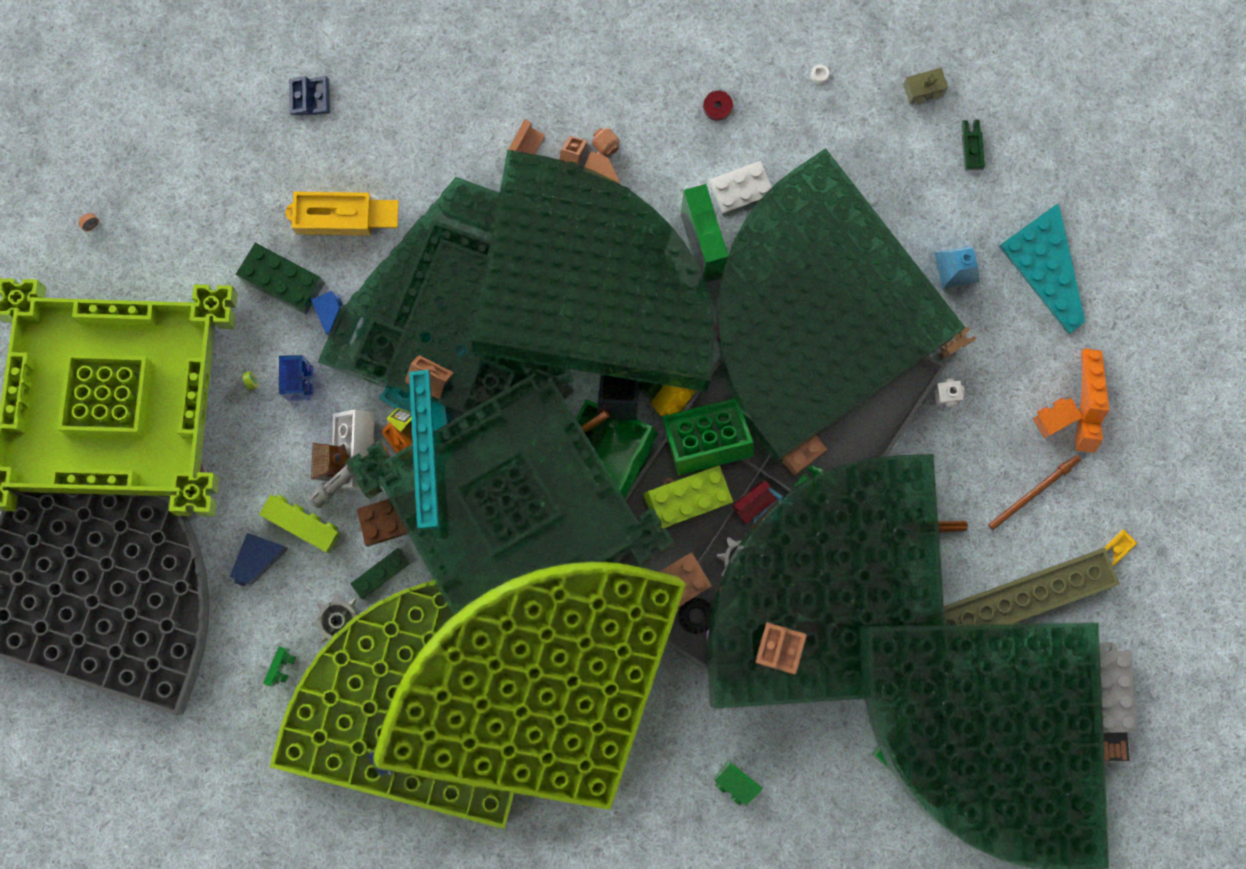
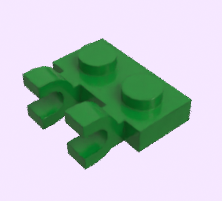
(280, 659)

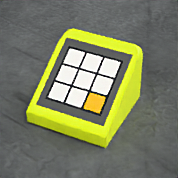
(400, 418)

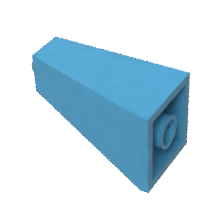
(957, 267)

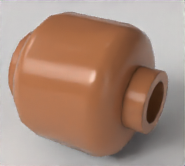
(606, 141)

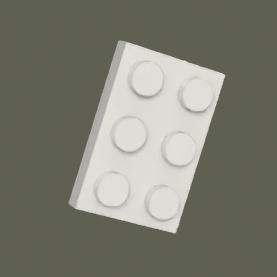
(740, 187)

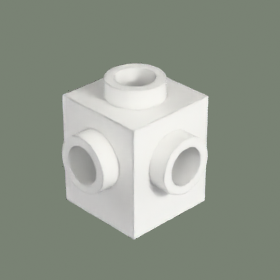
(949, 392)

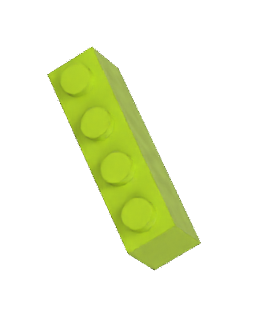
(299, 523)

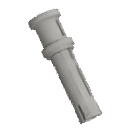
(326, 490)

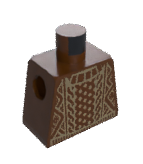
(327, 461)

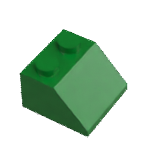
(737, 783)

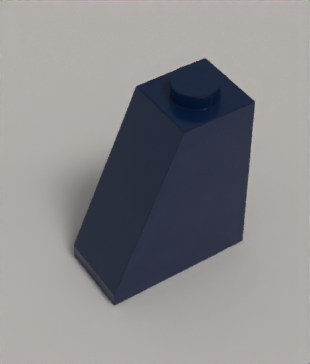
(255, 559)

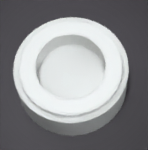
(820, 74)

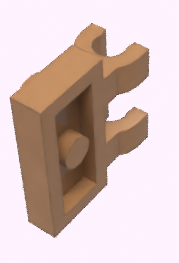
(955, 344)

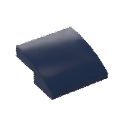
(309, 95)

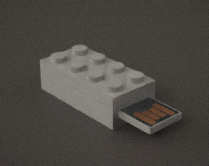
(1117, 702)

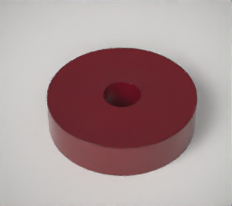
(721, 98)

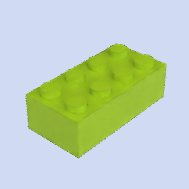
(689, 496)

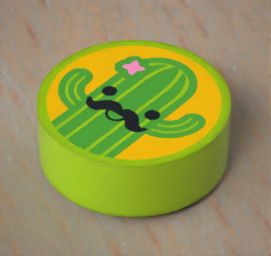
(250, 380)

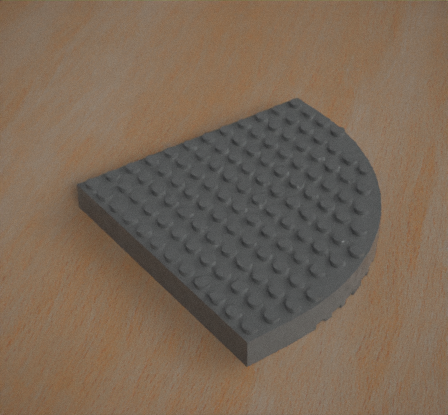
(104, 594)

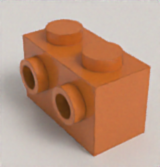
(1058, 417)

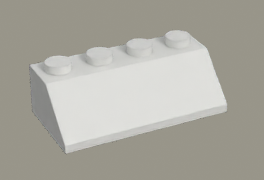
(355, 432)

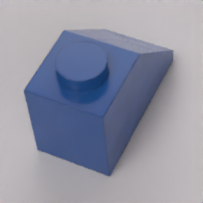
(327, 309)

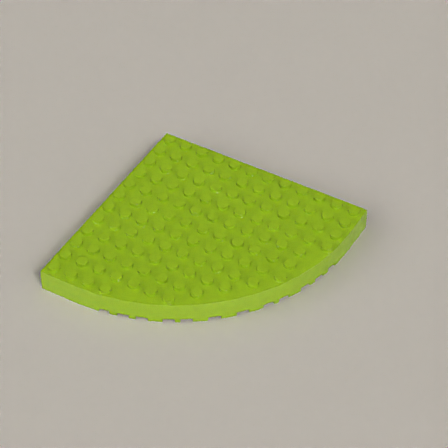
(536, 684)
(345, 700)

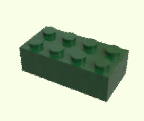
(280, 278)

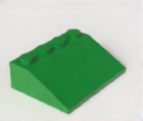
(708, 436)

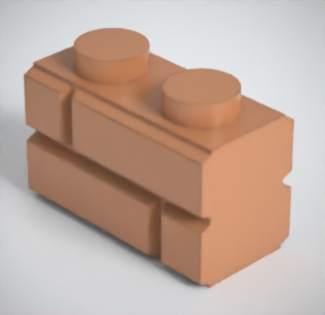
(804, 455)

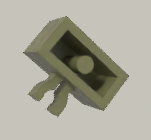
(925, 86)

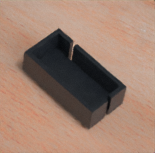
(618, 397)

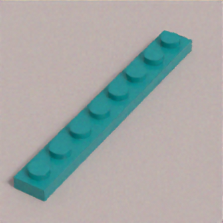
(423, 449)

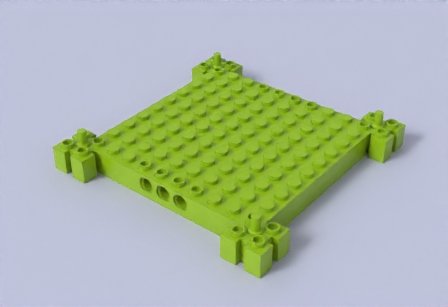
(108, 395)

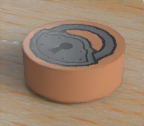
(88, 222)

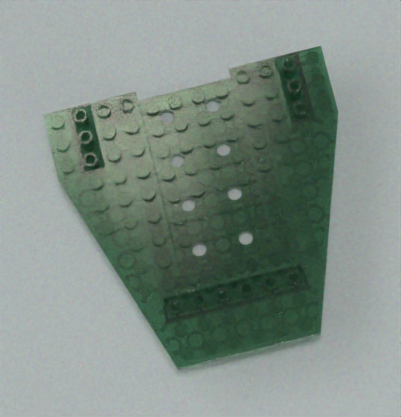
(384, 320)

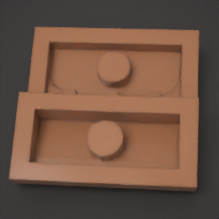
(781, 648)

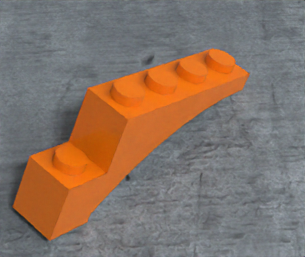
(1093, 402)

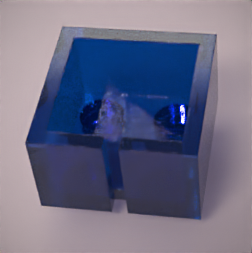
(295, 378)

